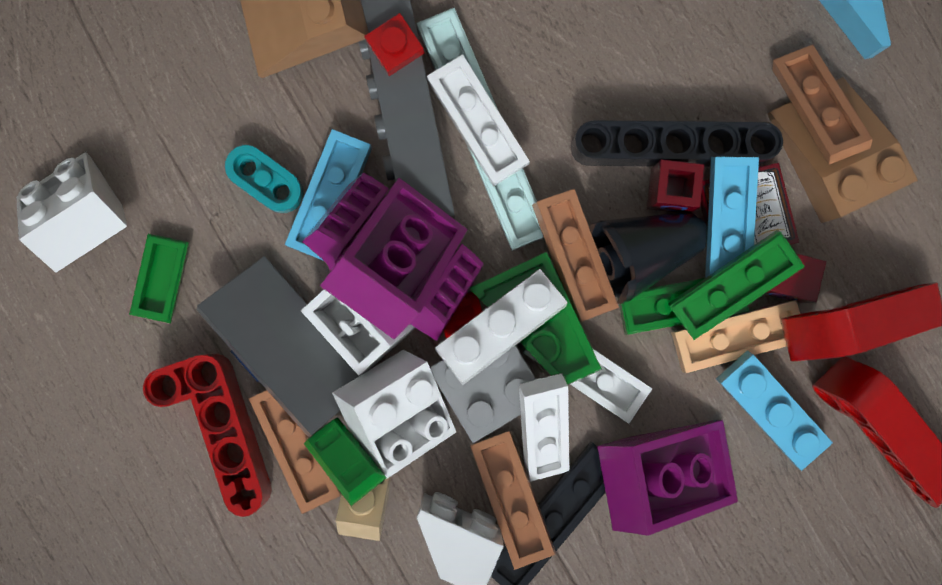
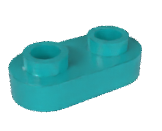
(265, 180)

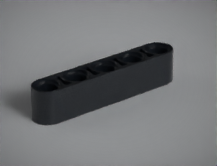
(692, 134)

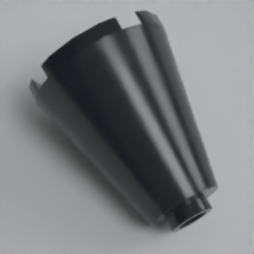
(646, 249)

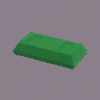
(159, 278)
(344, 461)

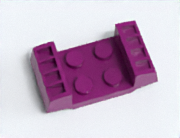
(346, 218)

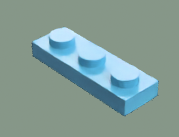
(337, 167)
(731, 209)
(774, 410)

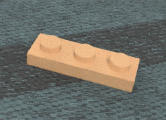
(750, 331)

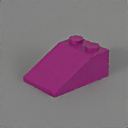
(395, 259)
(667, 477)

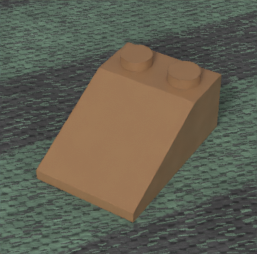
(300, 30)
(851, 181)

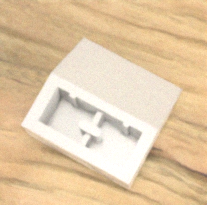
(68, 212)
(349, 333)
(395, 411)
(460, 542)

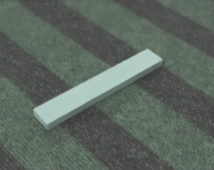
(512, 197)

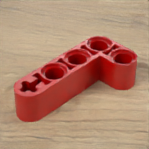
(863, 323)
(888, 423)
(218, 435)

